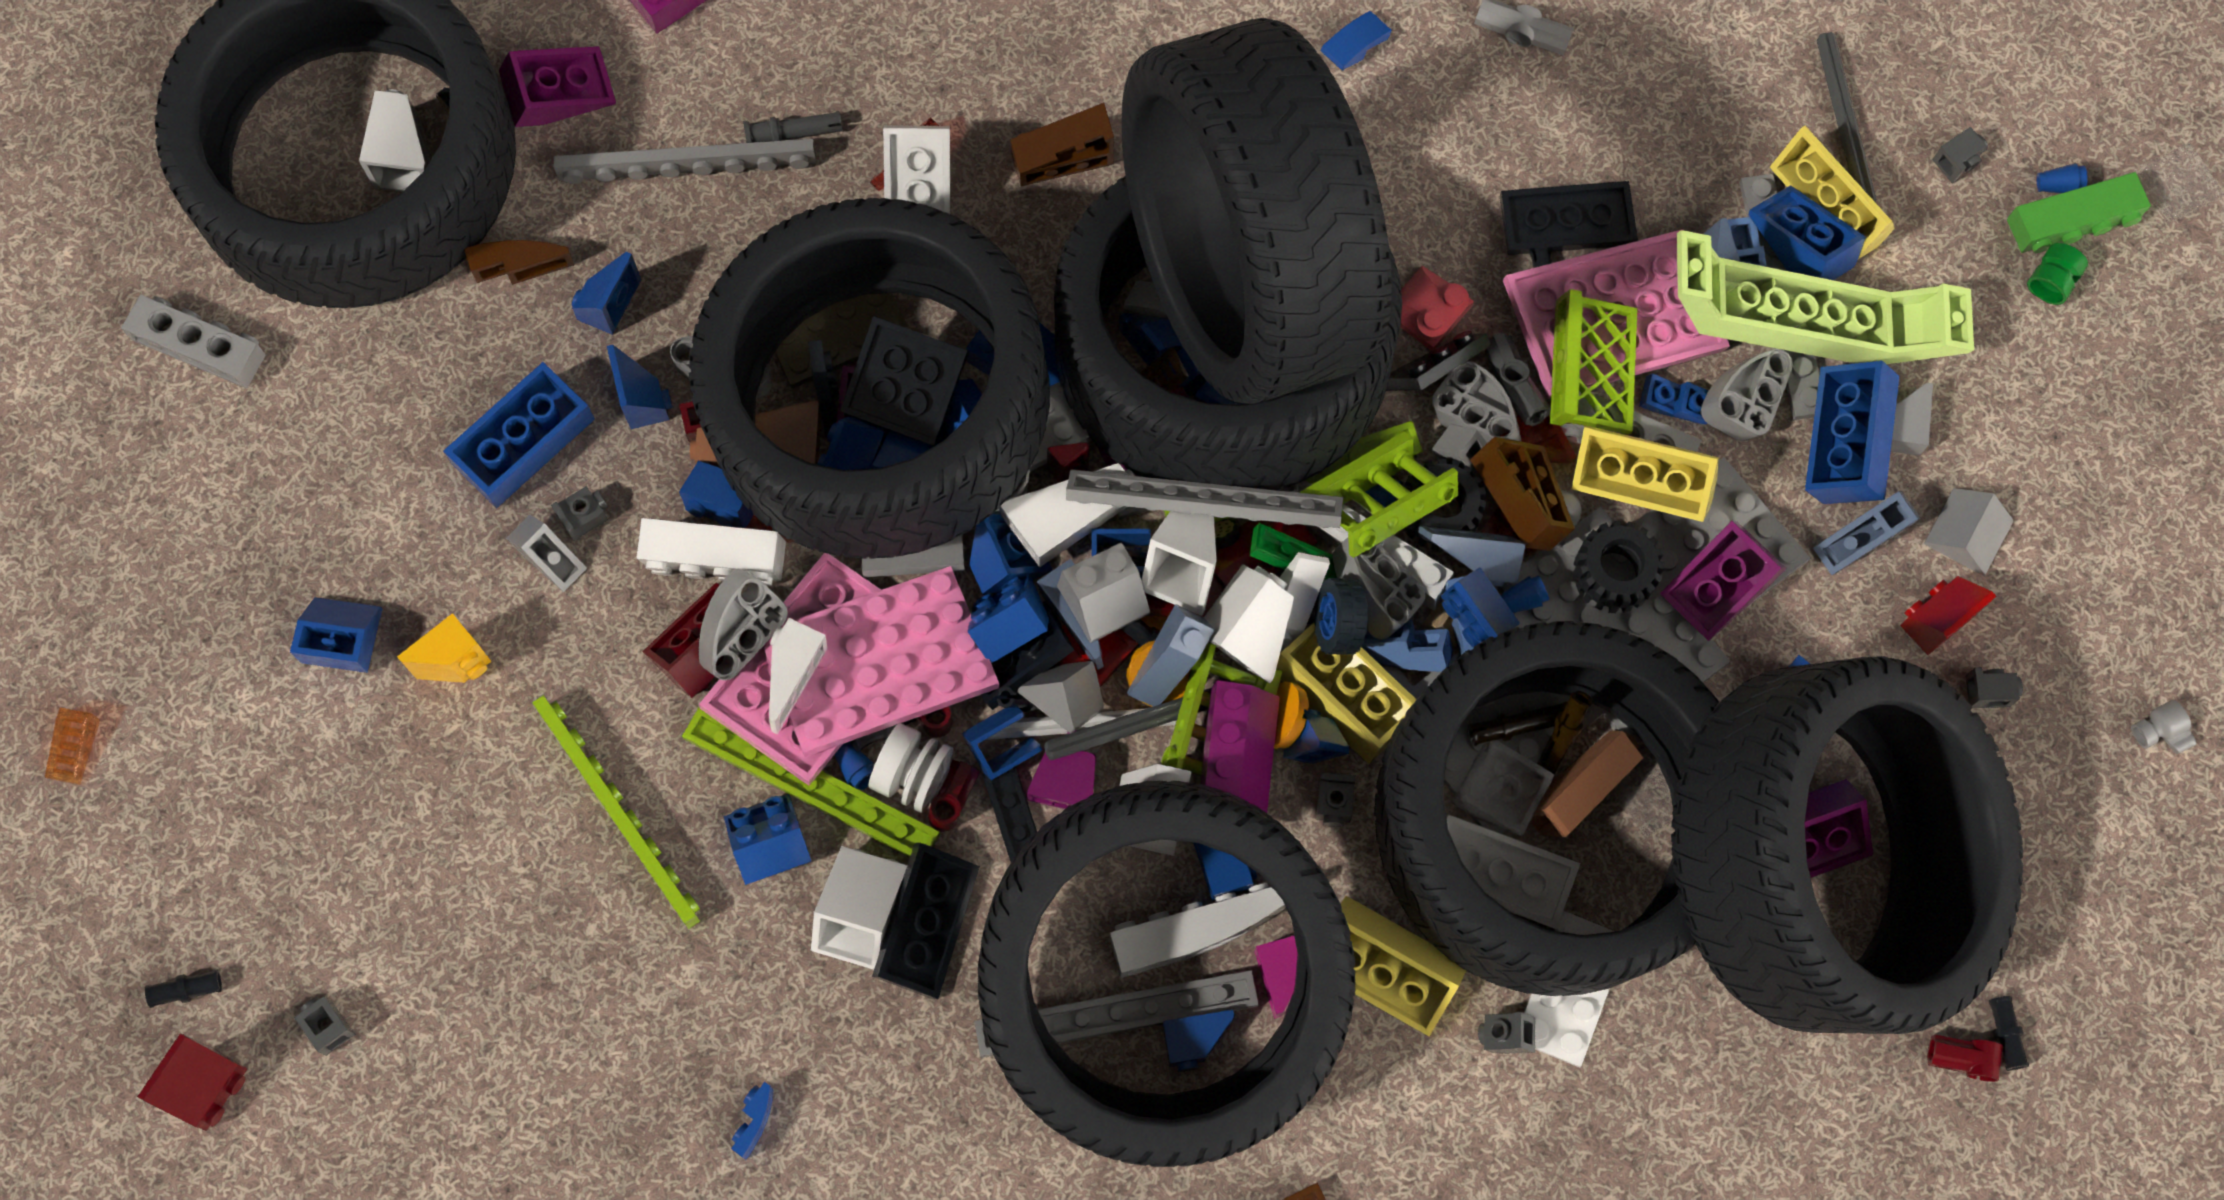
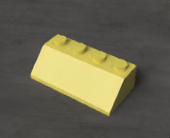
(1822, 178)
(1645, 473)
(1350, 690)
(1399, 969)

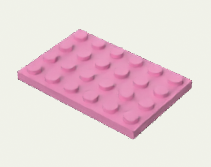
(1628, 275)
(889, 661)
(745, 699)

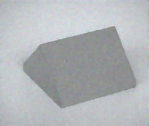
(1970, 529)
(1066, 694)

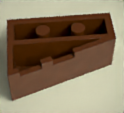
(1064, 147)
(1525, 491)

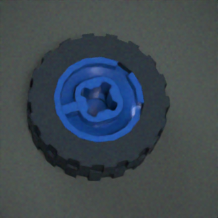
(1341, 616)

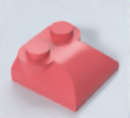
(1432, 307)

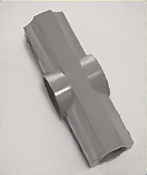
(1524, 25)

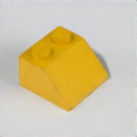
(446, 654)

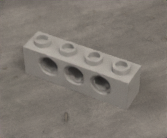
(150, 316)
(1642, 427)

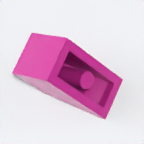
(1278, 971)

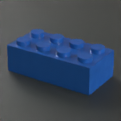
(1852, 433)
(519, 434)

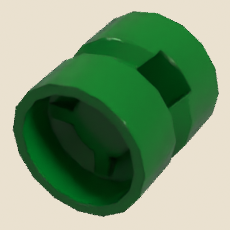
(2057, 273)

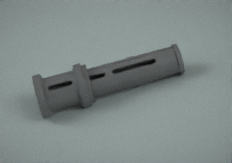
(792, 128)

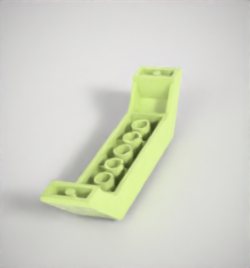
(1818, 313)

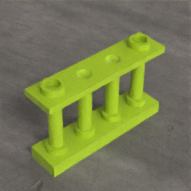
(1377, 468)
(1195, 696)

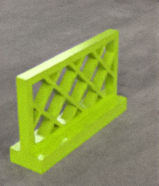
(1567, 357)

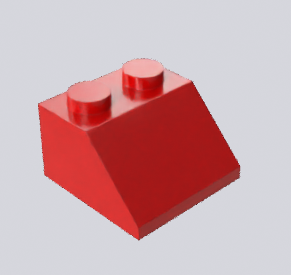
(1945, 612)

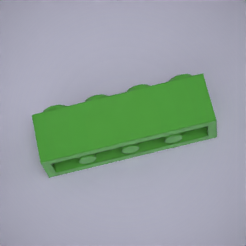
(2078, 213)

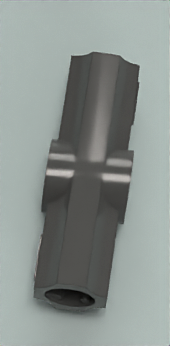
(1522, 392)

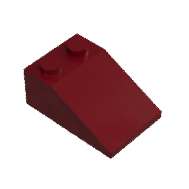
(193, 1082)

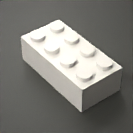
(710, 550)

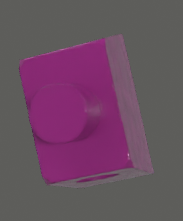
(1063, 780)

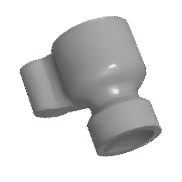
(2168, 722)

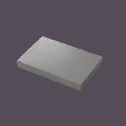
(923, 562)

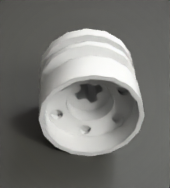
(910, 767)

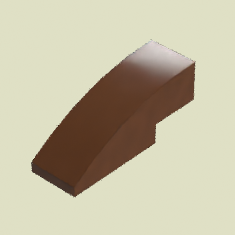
(517, 259)

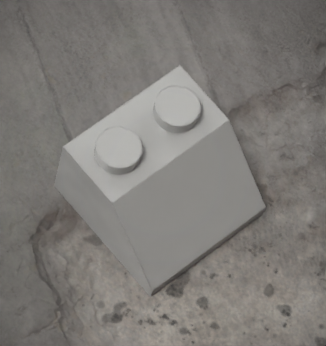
(1104, 592)

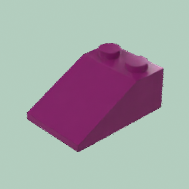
(555, 84)
(1722, 580)

